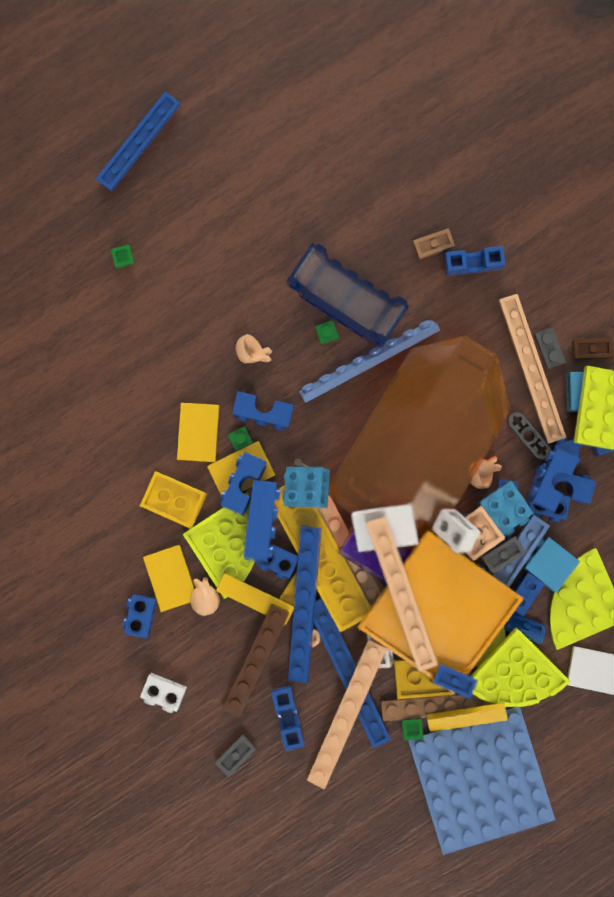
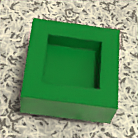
(122, 256)
(327, 332)
(240, 439)
(412, 729)

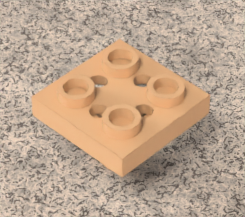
(490, 536)

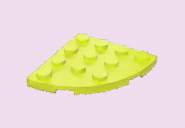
(221, 544)
(582, 603)
(517, 674)

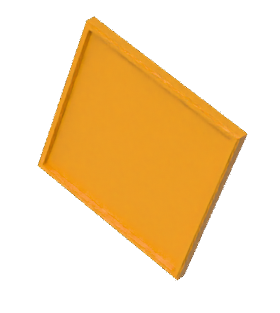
(457, 603)

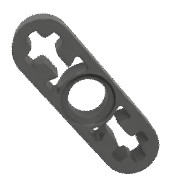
(523, 422)

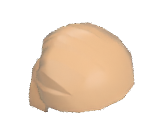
(250, 350)
(484, 474)
(204, 598)

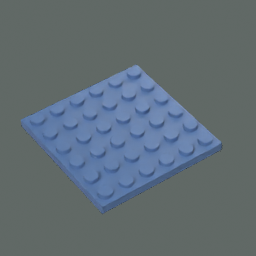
(481, 781)

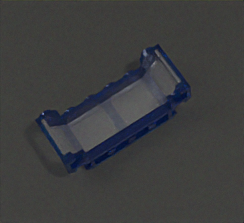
(346, 296)

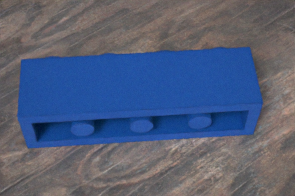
(260, 521)

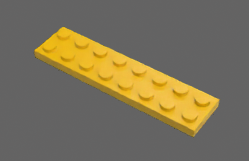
(335, 579)

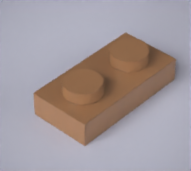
(433, 244)

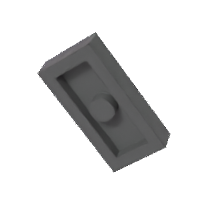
(549, 348)
(503, 555)
(235, 755)

